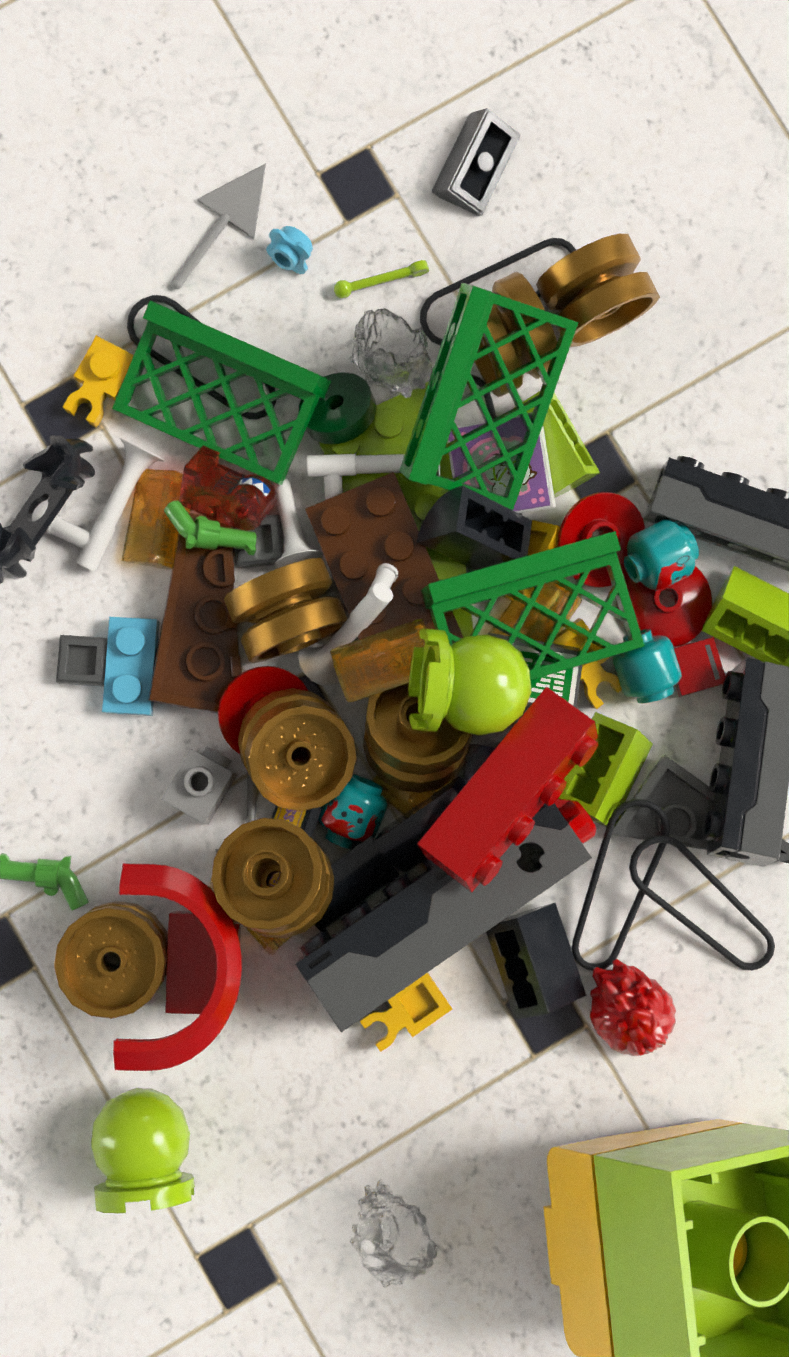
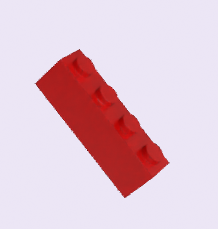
(510, 790)

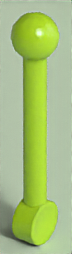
(344, 288)

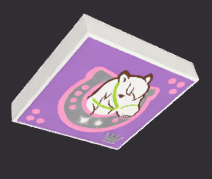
(537, 485)

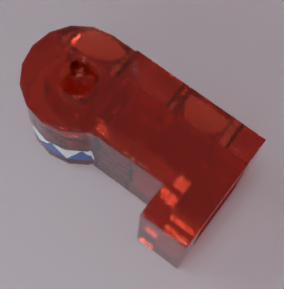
(225, 493)

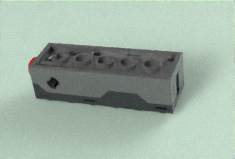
(434, 918)

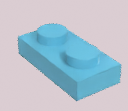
(130, 665)

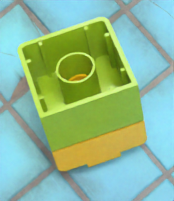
(673, 1241)

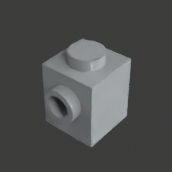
(200, 784)

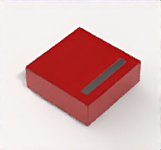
(699, 667)

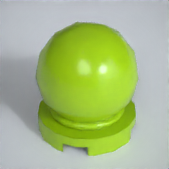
(472, 684)
(139, 1148)

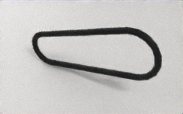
(163, 299)
(423, 314)
(595, 876)
(680, 917)

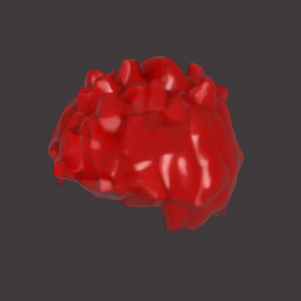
(630, 1010)

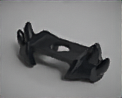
(60, 477)

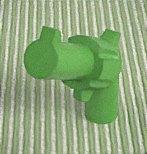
(208, 533)
(47, 875)

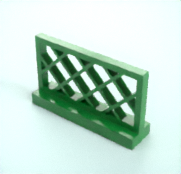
(232, 353)
(449, 381)
(535, 571)

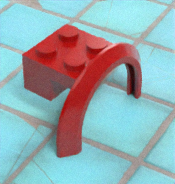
(201, 967)

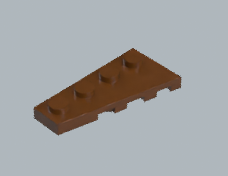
(197, 635)

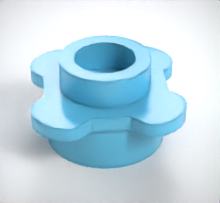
(290, 249)

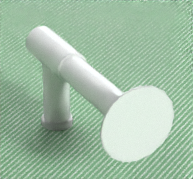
(338, 465)
(96, 541)
(296, 546)
(317, 660)

